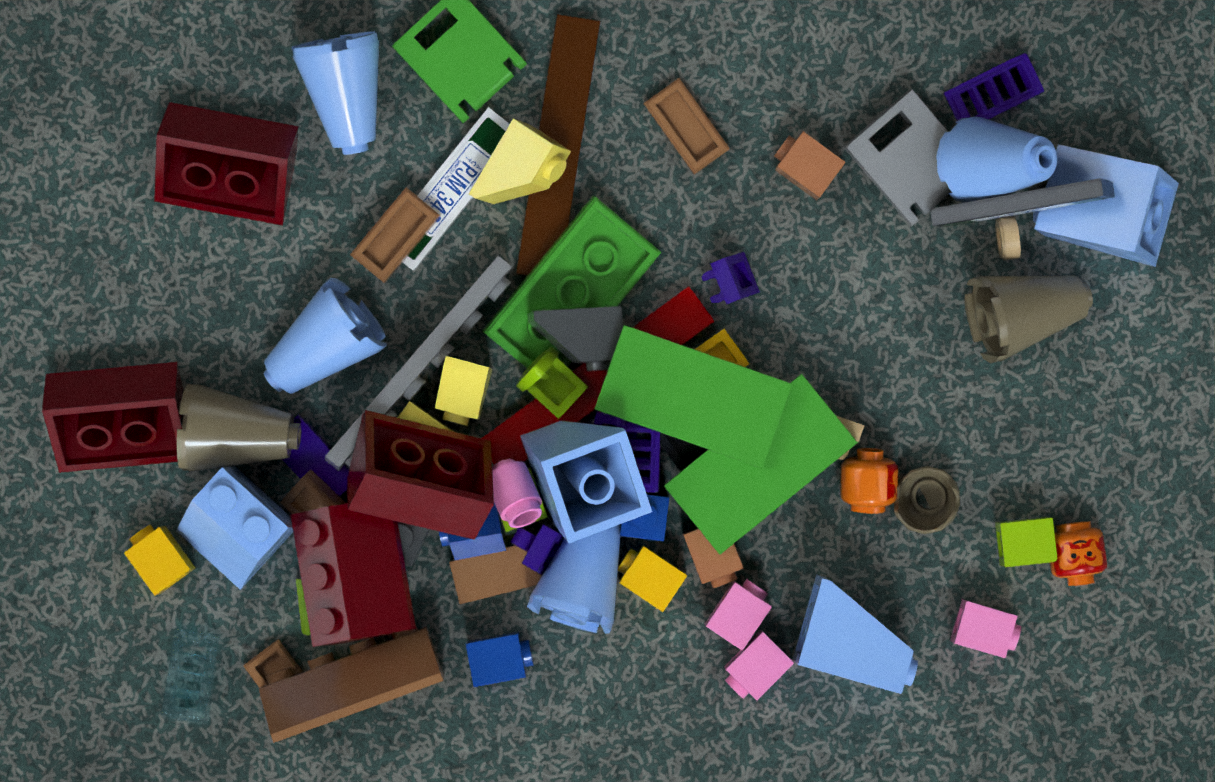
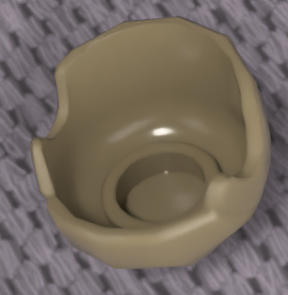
(940, 493)

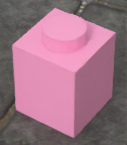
(739, 613)
(985, 629)
(757, 666)

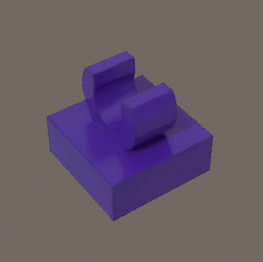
(733, 278)
(539, 548)

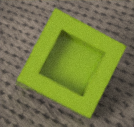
(1026, 542)

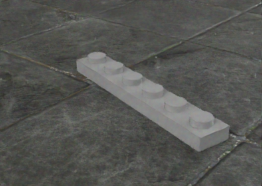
(433, 350)

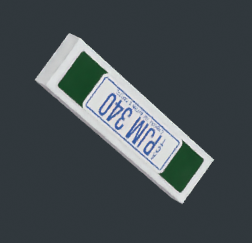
(450, 185)

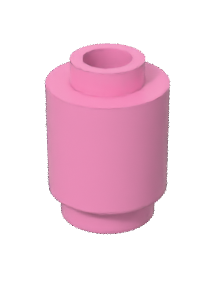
(515, 493)

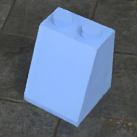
(1122, 226)
(585, 477)
(235, 525)
(850, 642)

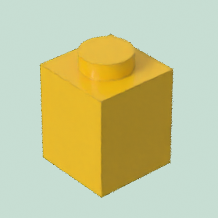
(158, 558)
(650, 577)

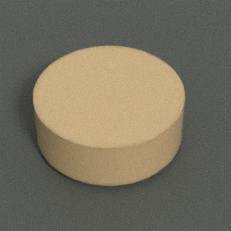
(1008, 238)

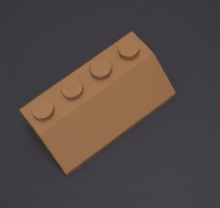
(349, 683)

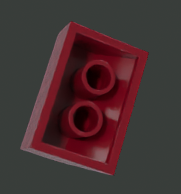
(225, 163)
(113, 416)
(421, 475)
(351, 575)

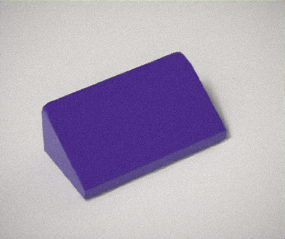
(312, 457)

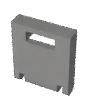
(907, 165)

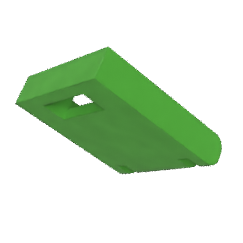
(463, 61)

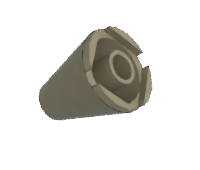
(1023, 310)
(231, 430)

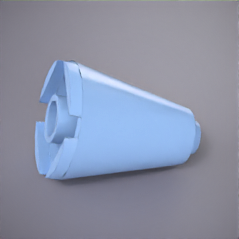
(343, 86)
(992, 159)
(323, 340)
(581, 582)

